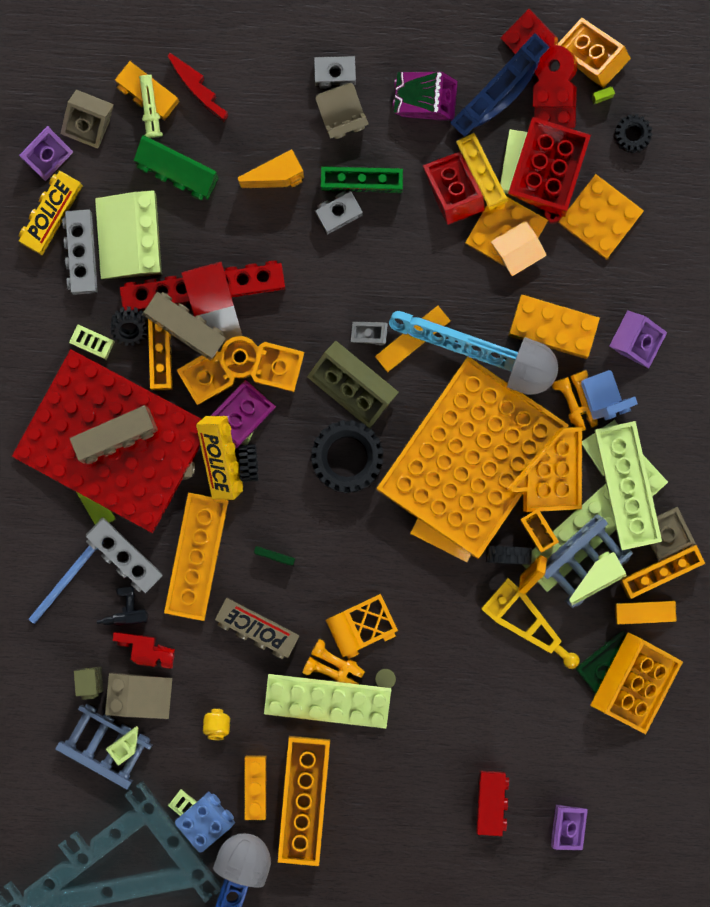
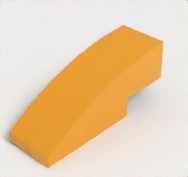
(436, 539)
(645, 612)

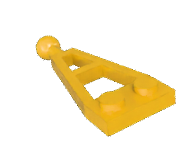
(502, 601)

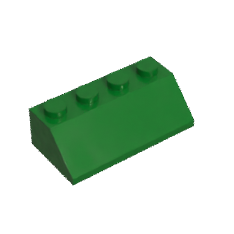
(176, 168)

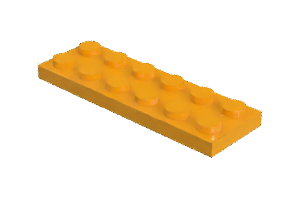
(196, 557)

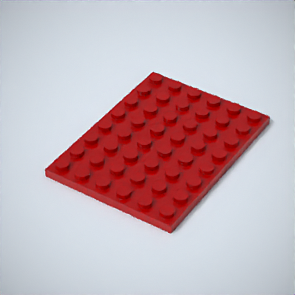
(133, 480)

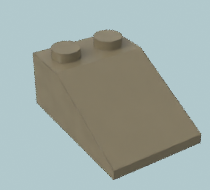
(138, 696)

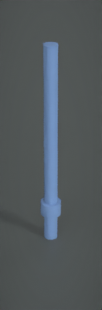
(62, 584)

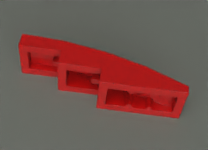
(193, 81)

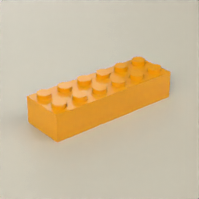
(303, 801)

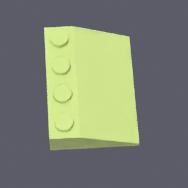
(128, 235)

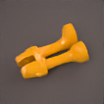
(565, 387)
(320, 651)

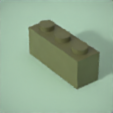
(88, 682)

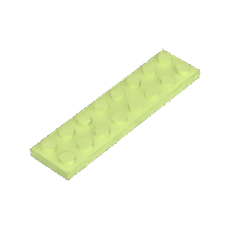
(598, 504)

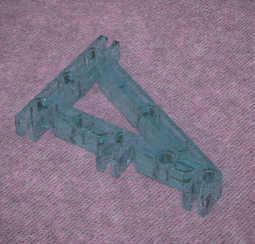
(125, 887)

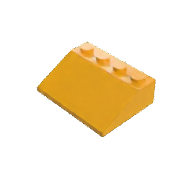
(636, 683)

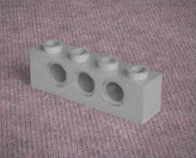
(87, 283)
(150, 572)

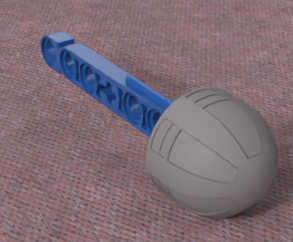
(243, 864)

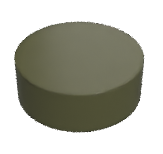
(385, 678)

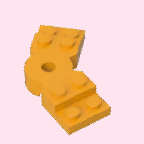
(266, 363)

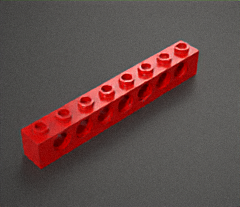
(274, 283)

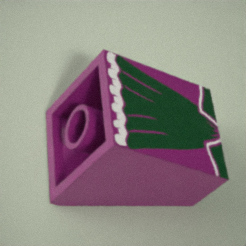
(425, 95)

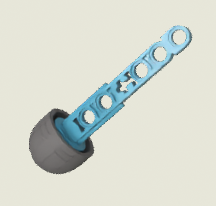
(531, 368)

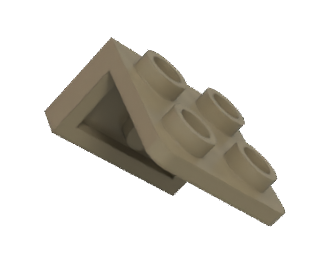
(341, 111)

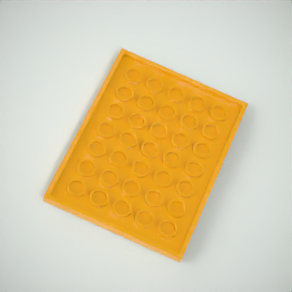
(468, 456)

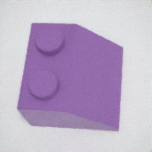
(638, 338)

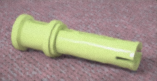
(146, 81)

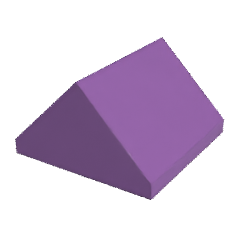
(46, 153)
(568, 828)

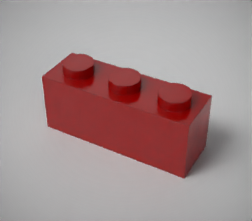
(492, 803)

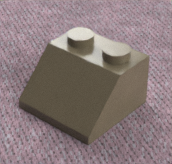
(86, 118)

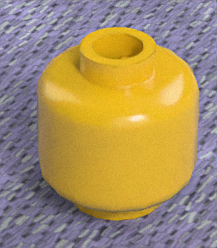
(216, 724)

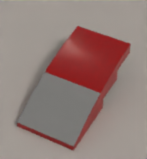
(212, 298)

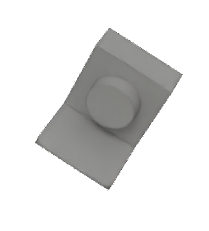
(369, 332)

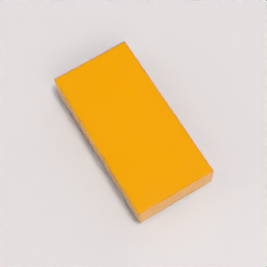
(532, 574)

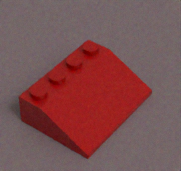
(549, 166)

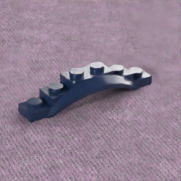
(503, 87)

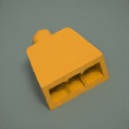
(539, 530)

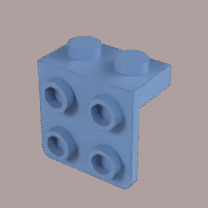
(604, 396)
(205, 822)

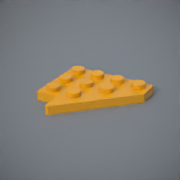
(554, 475)

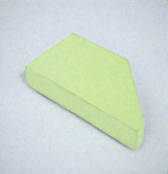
(124, 746)

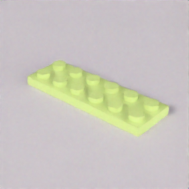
(628, 485)
(327, 701)

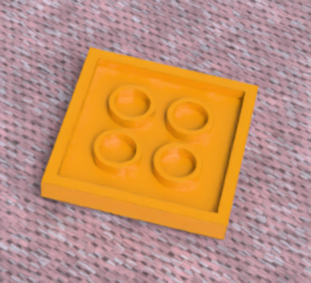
(601, 216)
(499, 221)

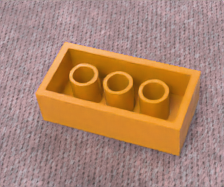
(554, 326)

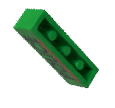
(362, 179)

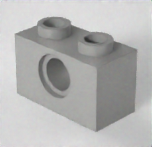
(324, 65)
(331, 222)

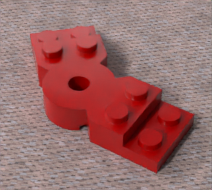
(554, 92)

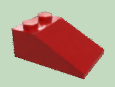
(454, 187)

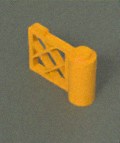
(346, 633)

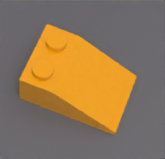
(595, 52)
(278, 172)

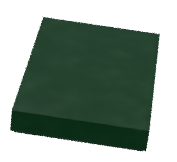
(597, 665)

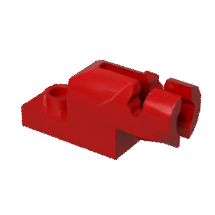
(144, 650)

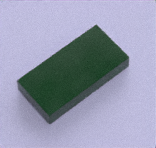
(274, 556)

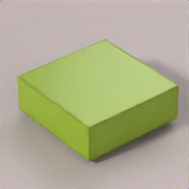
(603, 95)

